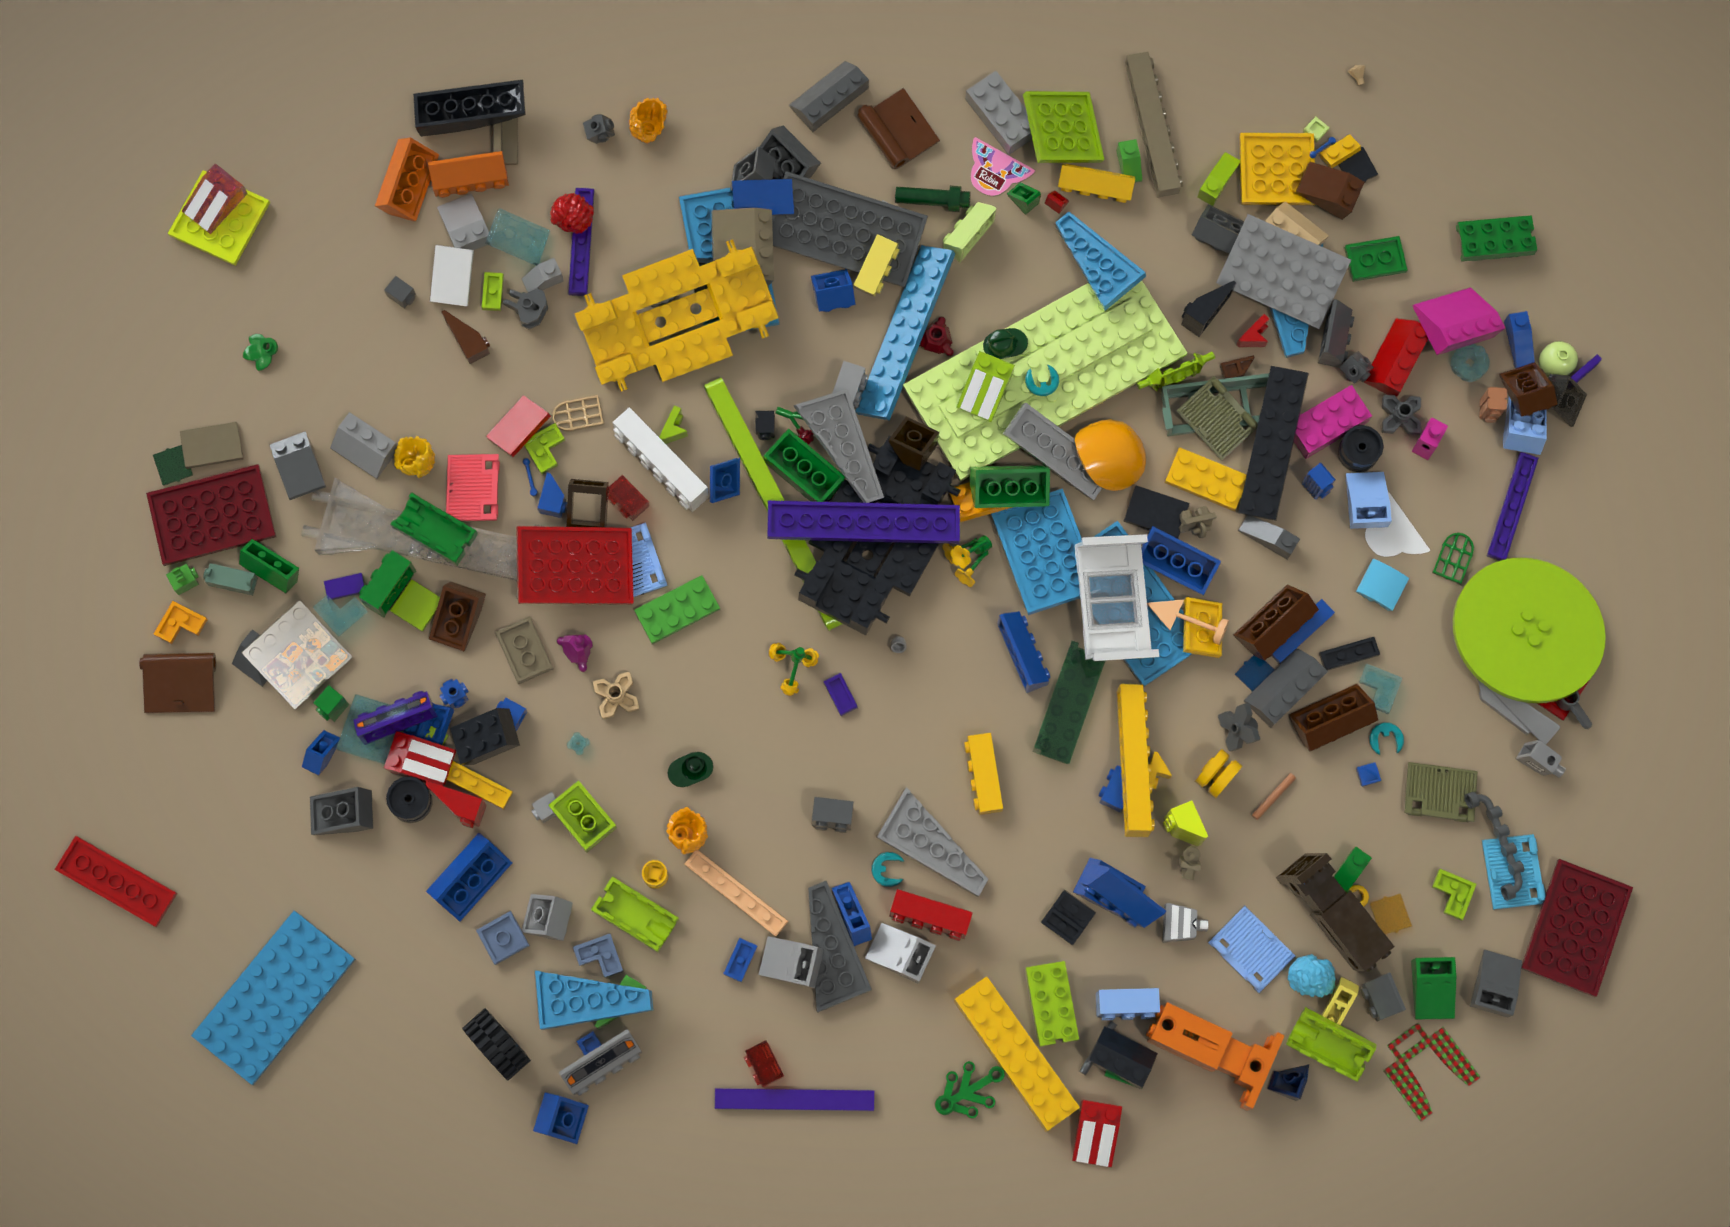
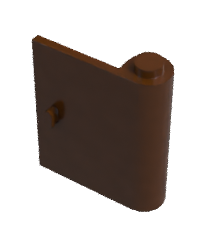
(895, 131)
(178, 678)

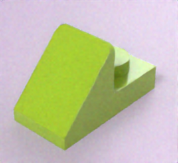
(671, 431)

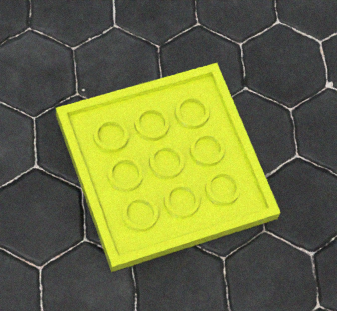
(232, 234)

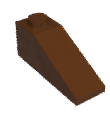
(469, 339)

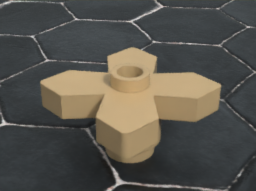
(624, 700)

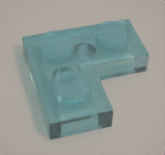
(339, 619)
(1385, 685)

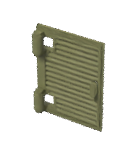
(1217, 418)
(1439, 791)

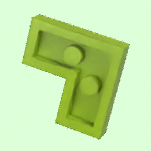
(539, 447)
(1459, 891)

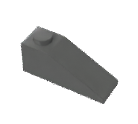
(1270, 536)

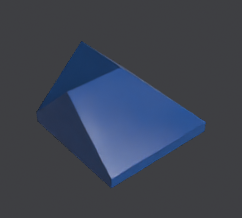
(724, 480)

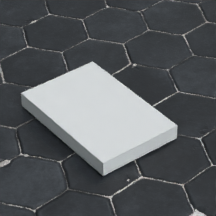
(451, 275)

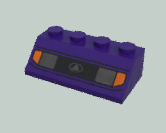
(393, 718)

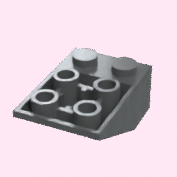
(1497, 984)

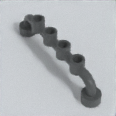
(1507, 849)

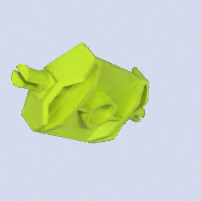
(1169, 376)

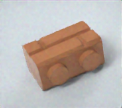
(1493, 404)

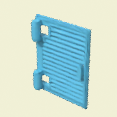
(1500, 873)

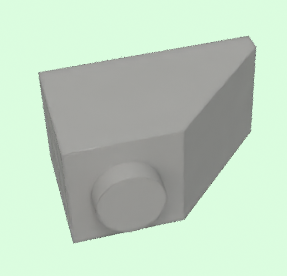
(543, 276)

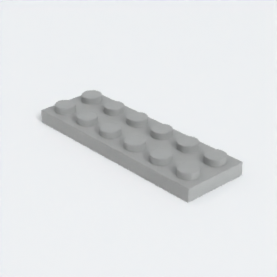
(1050, 447)

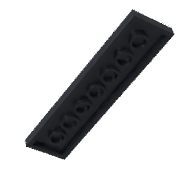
(1273, 443)

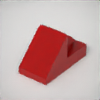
(1251, 337)

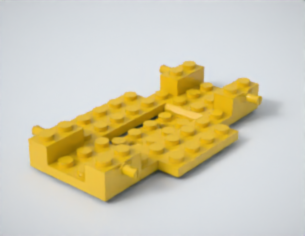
(622, 336)

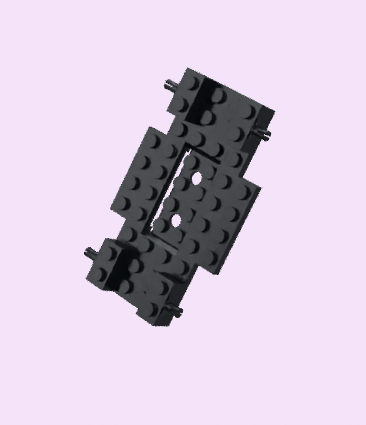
(849, 588)

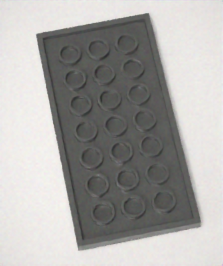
(842, 226)

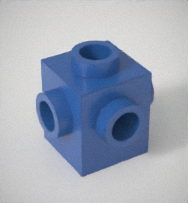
(459, 698)

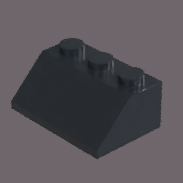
(1122, 1057)

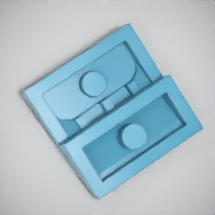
(1382, 584)

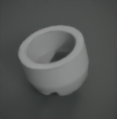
(896, 646)

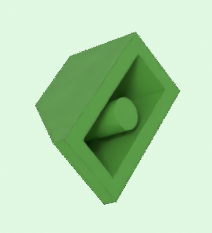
(1130, 159)

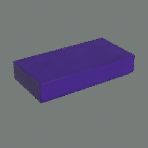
(1586, 368)
(344, 586)
(840, 694)

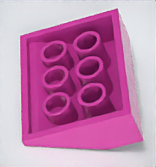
(1458, 320)

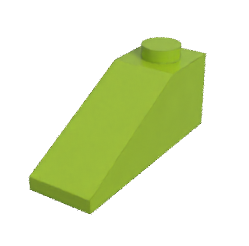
(1218, 179)

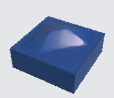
(1368, 774)

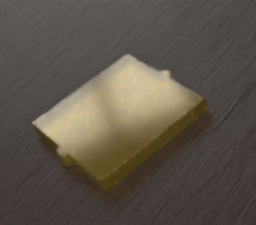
(1390, 914)

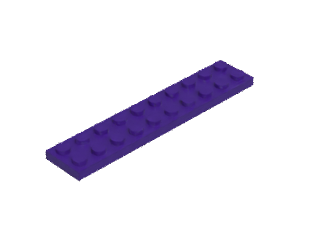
(863, 522)

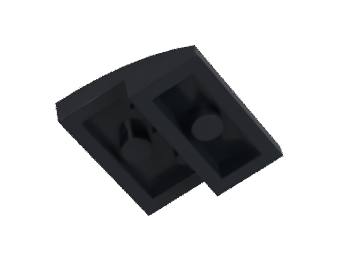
(1068, 917)

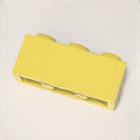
(877, 265)

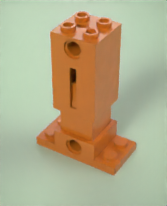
(1215, 1049)

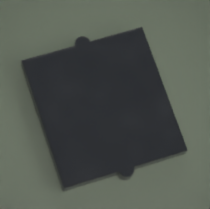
(1359, 166)

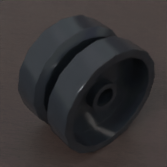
(1350, 448)
(401, 791)

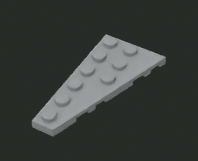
(839, 432)

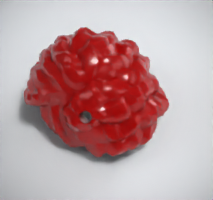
(572, 213)

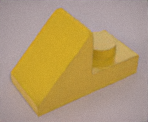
(1159, 769)

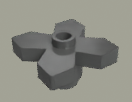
(1401, 414)
(1240, 726)

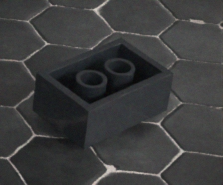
(485, 736)

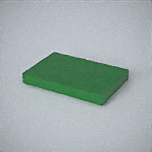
(1376, 258)

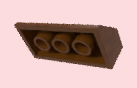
(1276, 622)
(1334, 717)

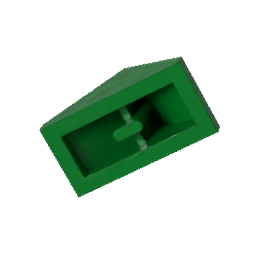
(1024, 197)

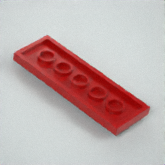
(116, 881)

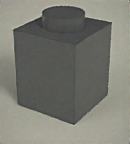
(400, 292)

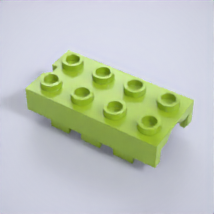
(635, 914)
(1051, 1003)
(1331, 1044)

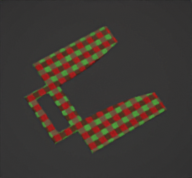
(1403, 1077)

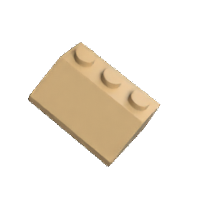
(1294, 222)

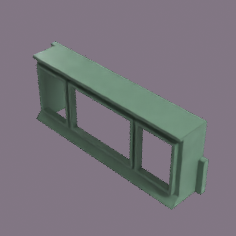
(1190, 389)

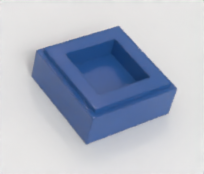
(589, 1043)

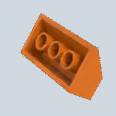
(468, 174)
(406, 179)

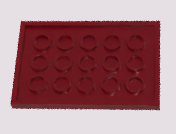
(211, 515)
(1577, 928)

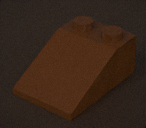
(1330, 189)
(1529, 389)
(456, 615)

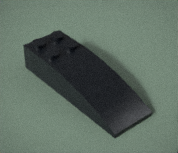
(468, 107)

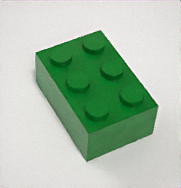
(387, 583)

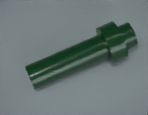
(952, 198)

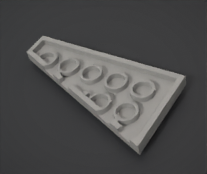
(924, 840)

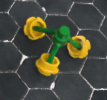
(808, 657)

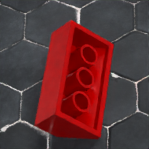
(1397, 356)

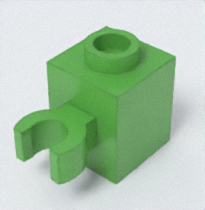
(183, 578)

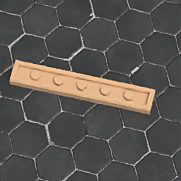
(736, 893)

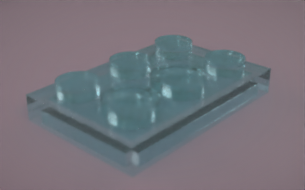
(517, 236)

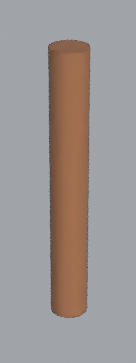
(1274, 796)

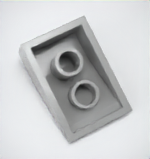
(464, 223)

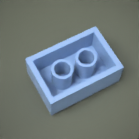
(1127, 1003)

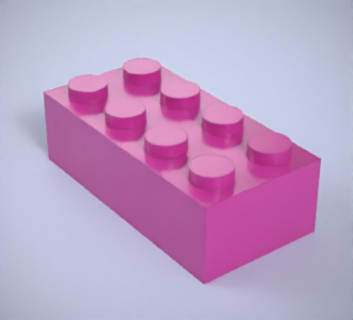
(1330, 421)

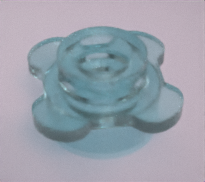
(578, 748)

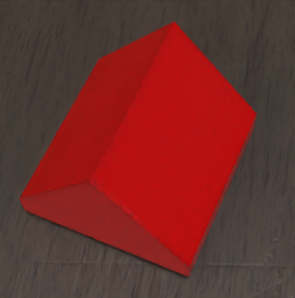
(1056, 201)

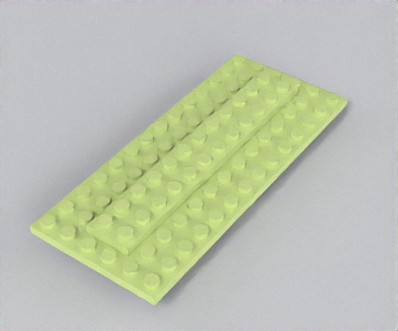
(1088, 347)

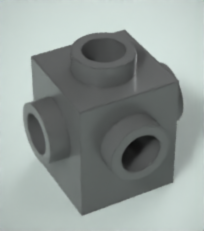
(599, 128)
(1357, 368)

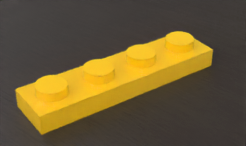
(479, 785)

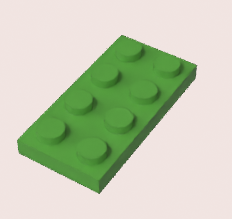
(677, 609)

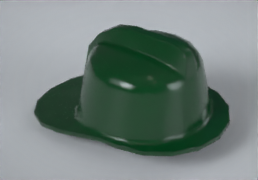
(1005, 343)
(690, 769)

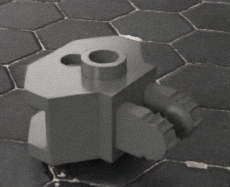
(530, 307)

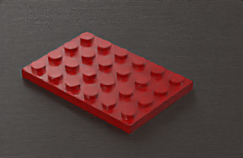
(574, 565)

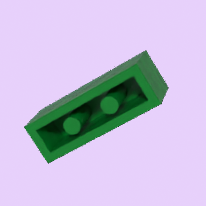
(269, 566)

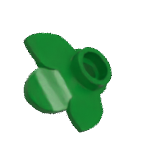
(257, 351)

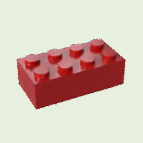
(930, 914)

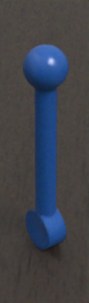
(1331, 141)
(533, 491)

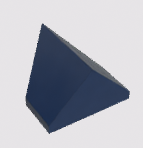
(1290, 1082)

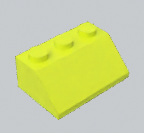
(1185, 824)

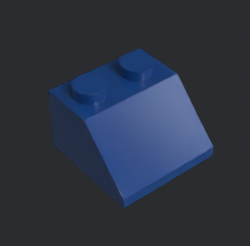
(833, 290)
(560, 1118)

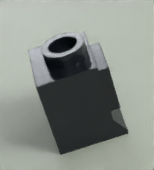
(765, 424)

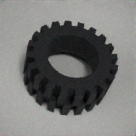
(496, 1044)

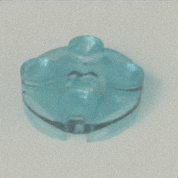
(1463, 370)

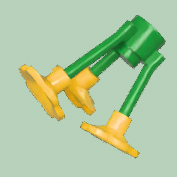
(960, 557)

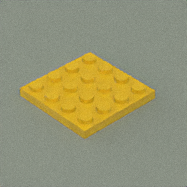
(1273, 167)

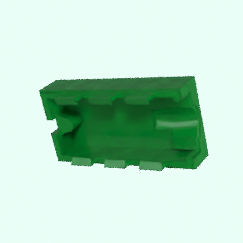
(1497, 238)
(434, 529)

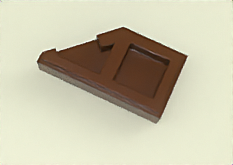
(1236, 367)

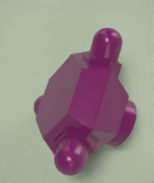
(576, 649)

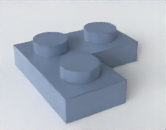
(601, 950)

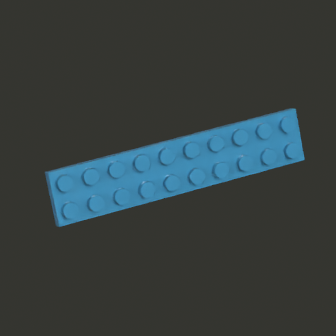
(905, 332)

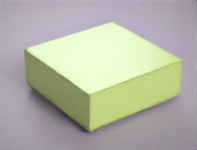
(1317, 127)

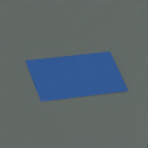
(764, 194)

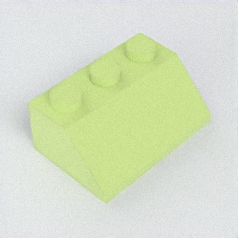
(970, 229)

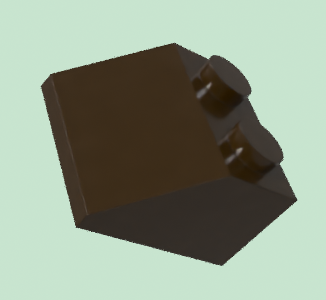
(914, 442)

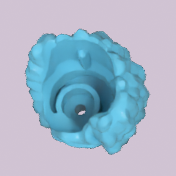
(1312, 976)

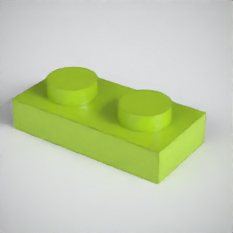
(492, 291)

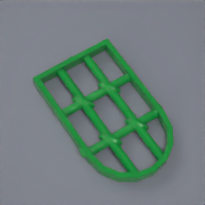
(1456, 565)

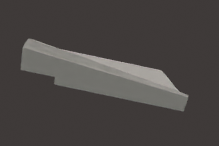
(1519, 714)

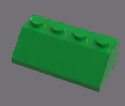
(803, 468)
(1010, 486)

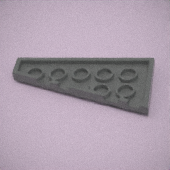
(840, 969)

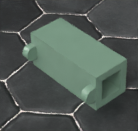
(230, 579)

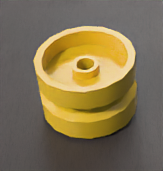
(1218, 773)

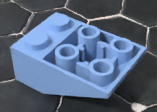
(1525, 432)
(1368, 500)

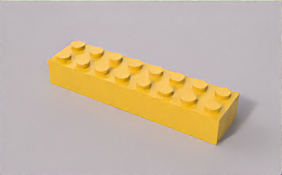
(1016, 1054)

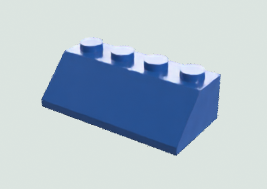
(1179, 560)
(1022, 651)
(469, 877)
(1121, 896)

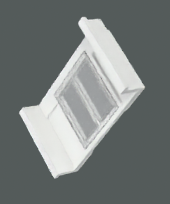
(1113, 598)

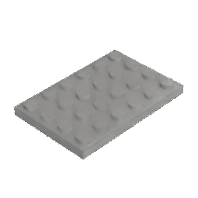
(1284, 271)

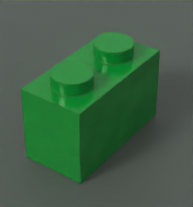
(330, 704)

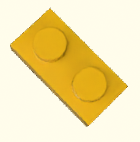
(1340, 151)

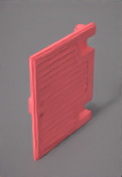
(472, 487)

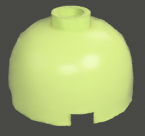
(1558, 359)

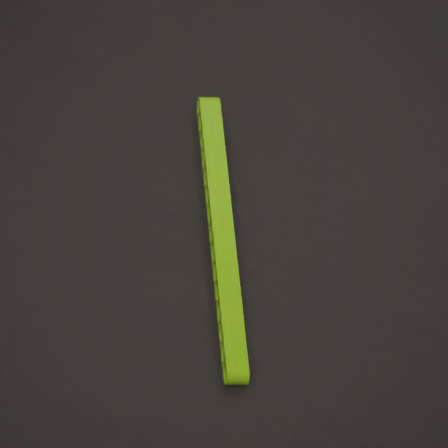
(758, 472)

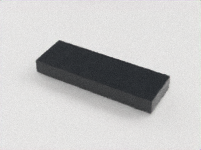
(1349, 653)

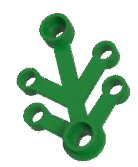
(966, 1091)

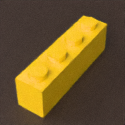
(1096, 181)
(985, 775)

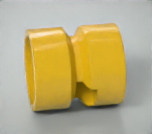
(655, 874)

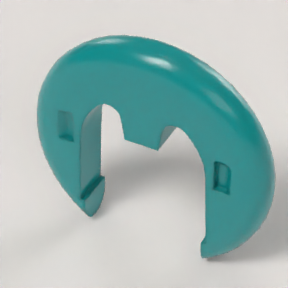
(1044, 390)
(1385, 728)
(877, 869)

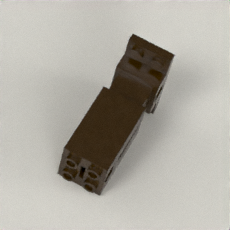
(1337, 911)

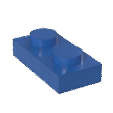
(740, 960)

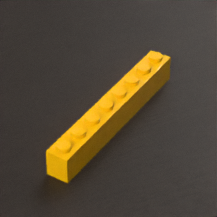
(1134, 760)

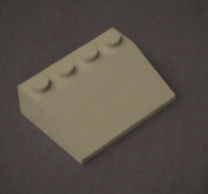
(747, 229)

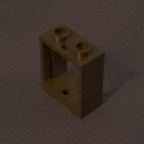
(589, 487)

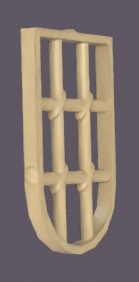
(583, 408)

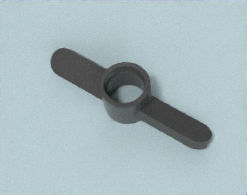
(1576, 709)

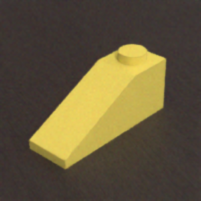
(1341, 1000)

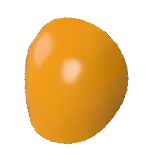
(1111, 454)

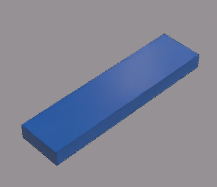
(1304, 632)

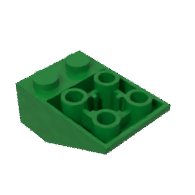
(1434, 987)

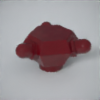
(937, 338)

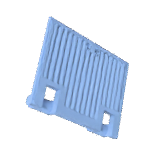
(644, 552)
(1252, 949)

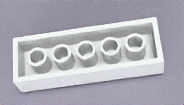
(660, 459)

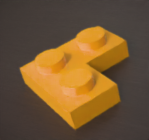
(177, 618)

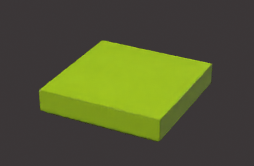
(416, 605)

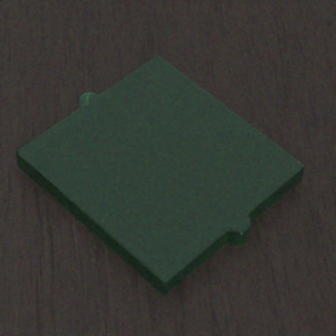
(171, 465)

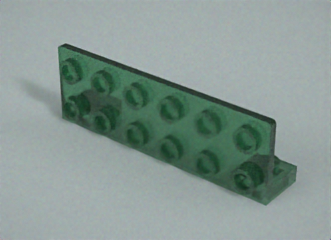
(1068, 705)

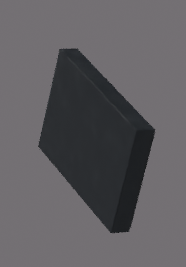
(1155, 509)

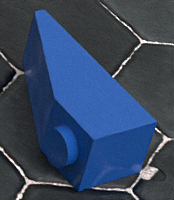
(1520, 338)
(852, 914)

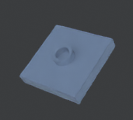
(502, 938)

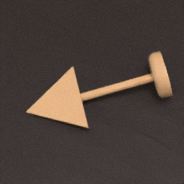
(1169, 610)

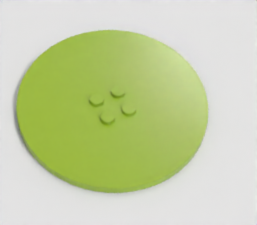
(1529, 630)

